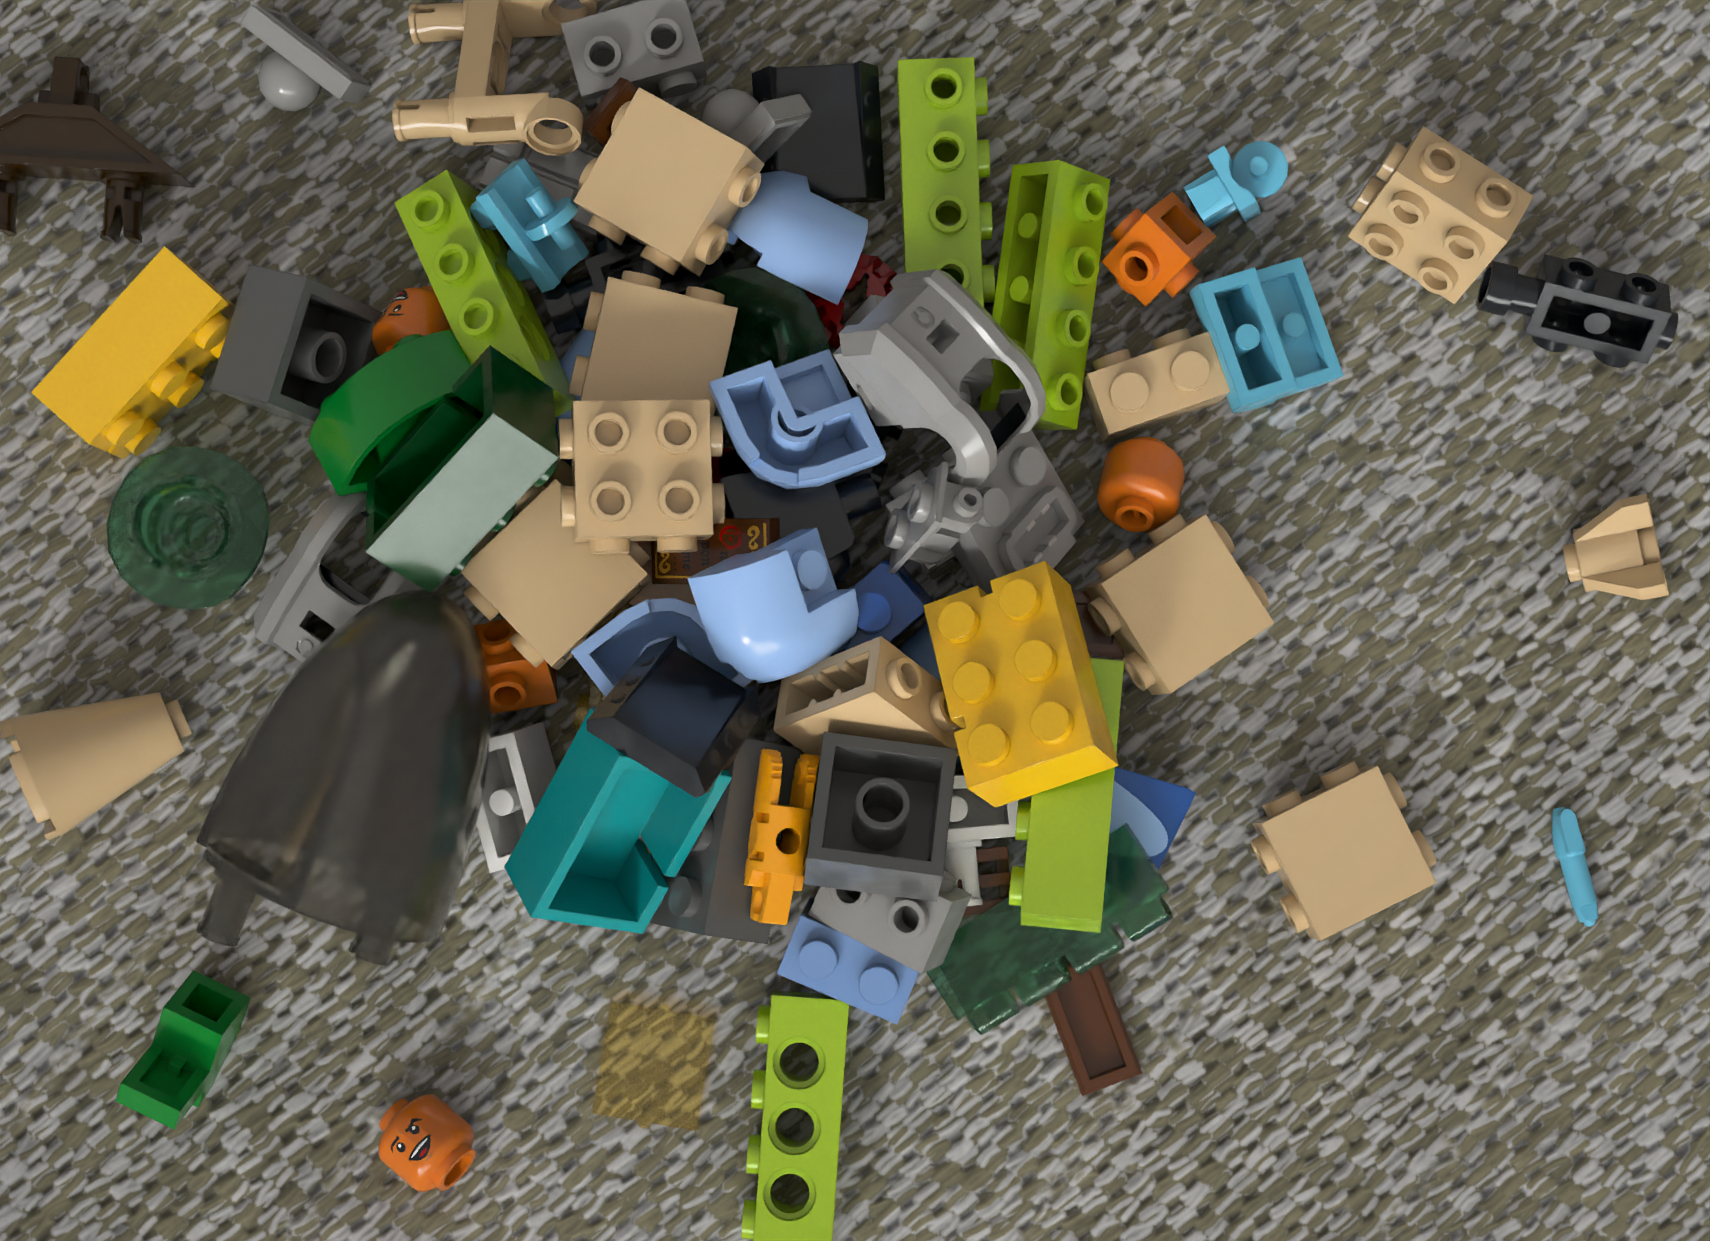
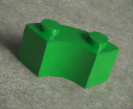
(383, 405)

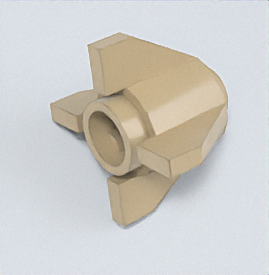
(1618, 552)

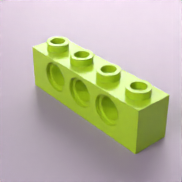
(475, 282)
(823, 1026)

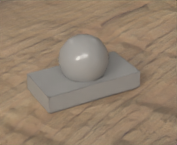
(300, 64)
(756, 125)

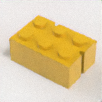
(140, 357)
(1020, 685)

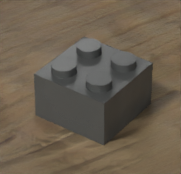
(292, 344)
(881, 816)

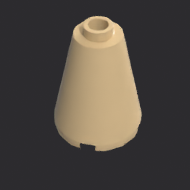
(90, 754)

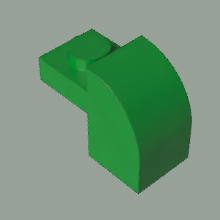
(186, 1050)

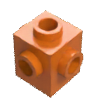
(1157, 249)
(512, 677)

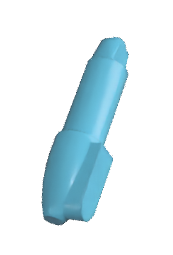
(1571, 854)

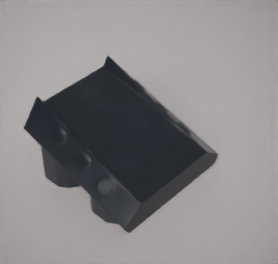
(843, 136)
(677, 717)

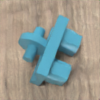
(1233, 185)
(532, 225)

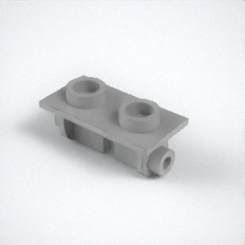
(931, 520)

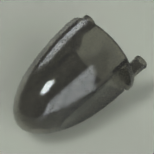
(360, 781)

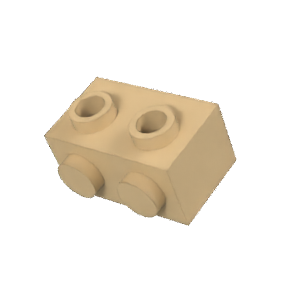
(1155, 386)

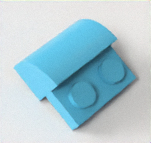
(1266, 333)

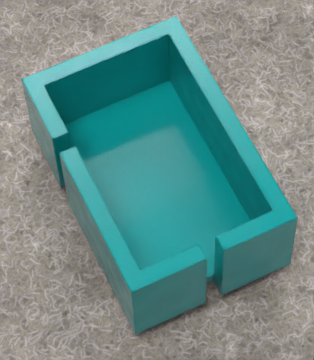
(582, 842)

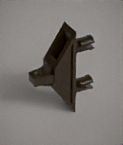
(72, 140)

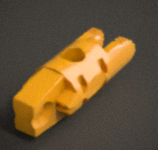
(772, 868)

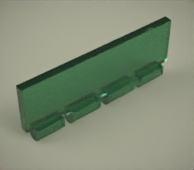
(1002, 954)

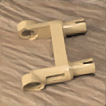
(478, 107)

